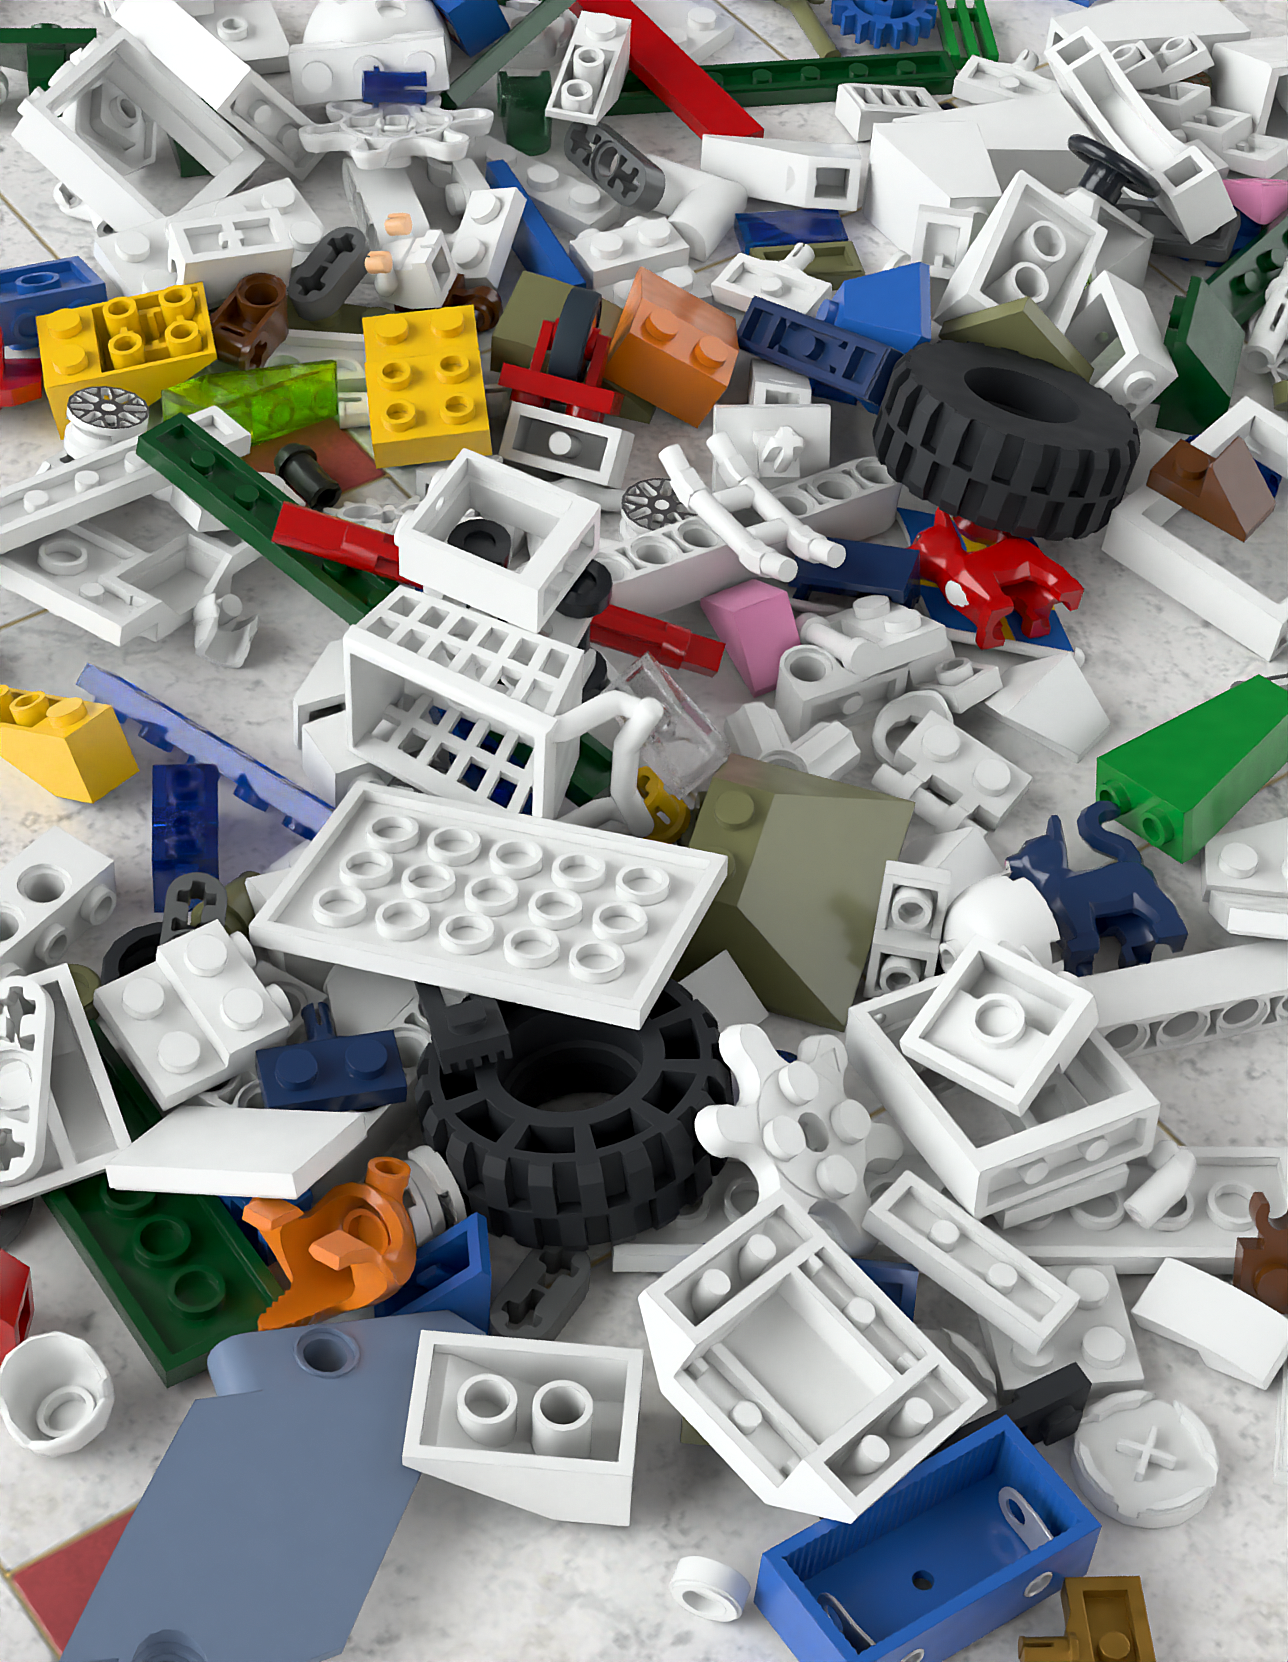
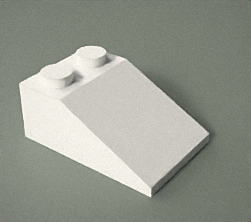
(1026, 248)
(529, 1422)

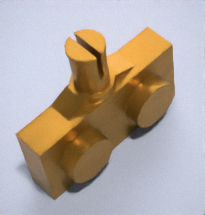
(1102, 1622)

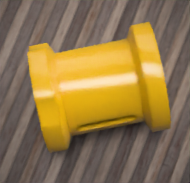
(658, 800)

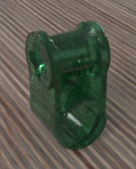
(522, 111)

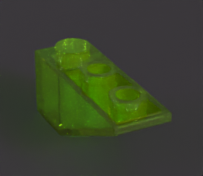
(263, 399)

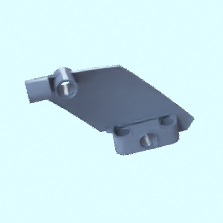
(268, 1501)

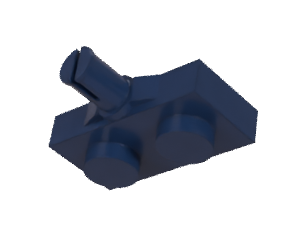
(331, 1070)

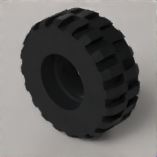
(1005, 440)
(589, 1170)

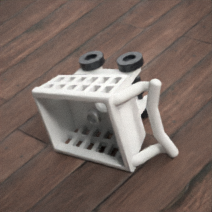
(454, 661)

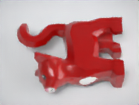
(994, 579)

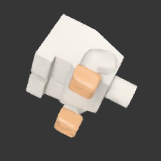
(411, 269)

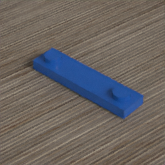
(534, 239)

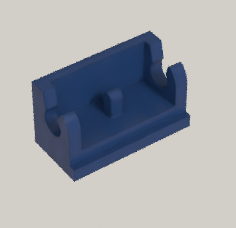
(865, 572)

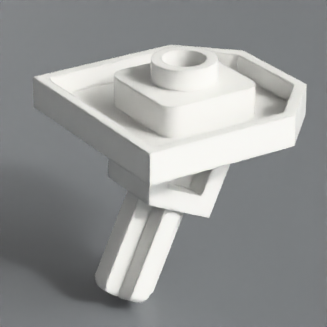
(112, 126)
(776, 440)

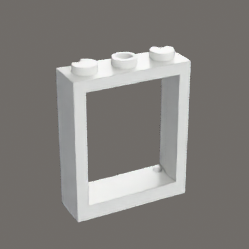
(221, 80)
(161, 98)
(1021, 1166)

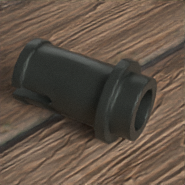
(300, 469)

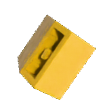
(125, 344)

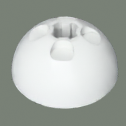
(373, 20)

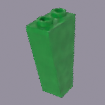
(1198, 768)

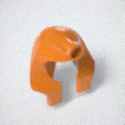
(341, 1252)

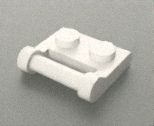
(873, 635)

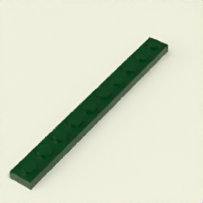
(251, 510)

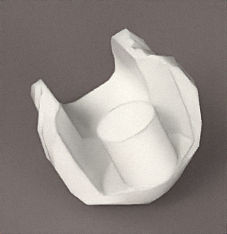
(217, 632)

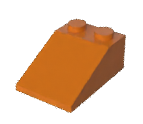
(672, 348)

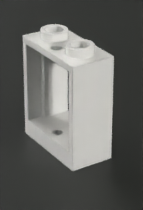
(1117, 309)
(516, 498)

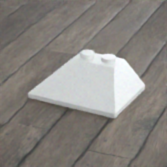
(800, 1365)

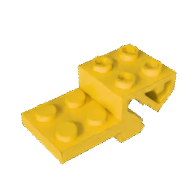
(425, 386)

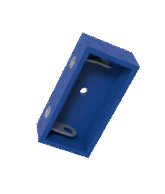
(973, 1520)

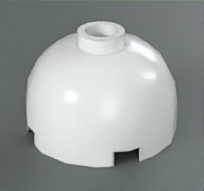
(1000, 912)

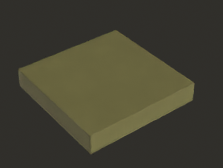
(1022, 328)

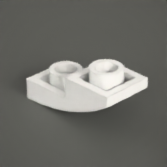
(1175, 61)
(955, 679)
(907, 927)
(1216, 1319)

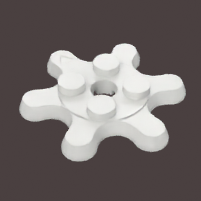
(396, 132)
(768, 1137)

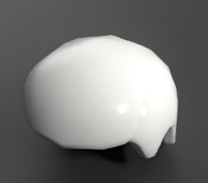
(55, 1393)

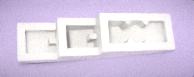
(1220, 129)

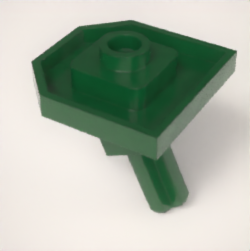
(41, 50)

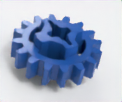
(885, 20)

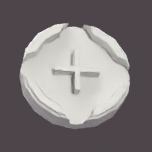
(1144, 1459)

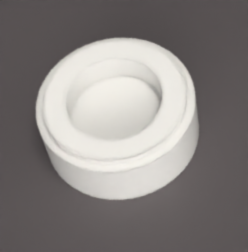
(709, 1588)

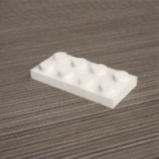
(139, 255)

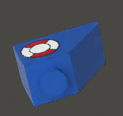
(473, 23)

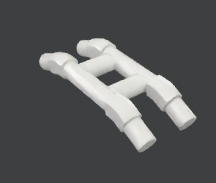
(745, 492)

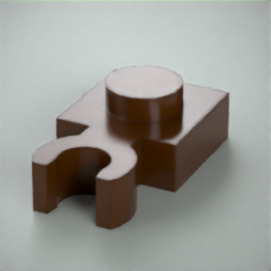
(1263, 1259)

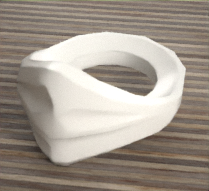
(908, 707)

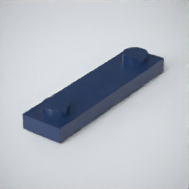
(817, 350)

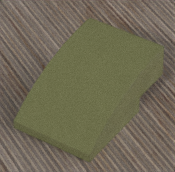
(520, 324)

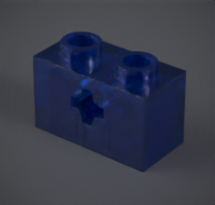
(184, 825)

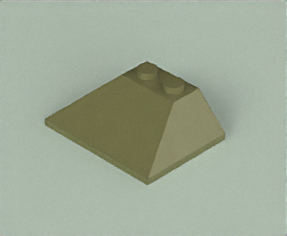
(797, 884)

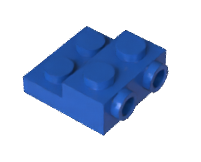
(42, 290)

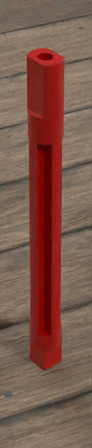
(377, 554)

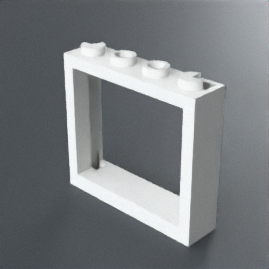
(1185, 573)

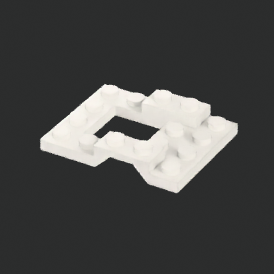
(117, 586)

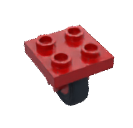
(573, 344)

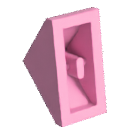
(757, 630)

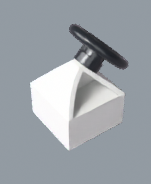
(1126, 243)

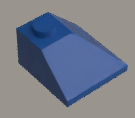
(885, 308)

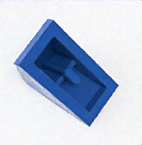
(449, 1275)

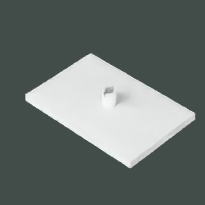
(493, 903)

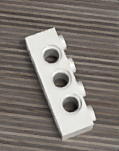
(51, 900)

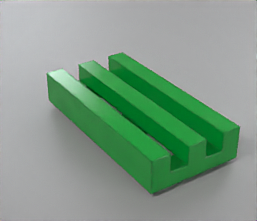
(964, 17)

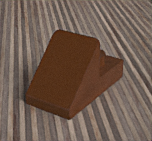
(1219, 490)

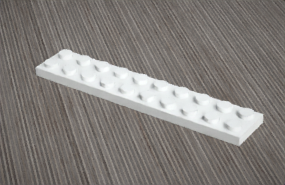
(1096, 1232)

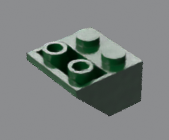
(1206, 354)

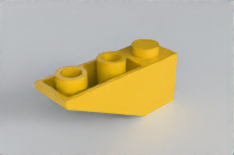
(64, 743)

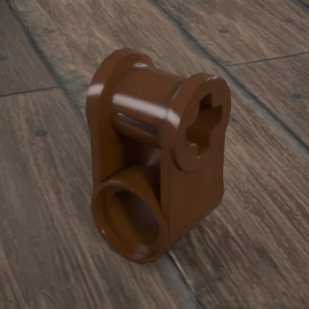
(251, 322)

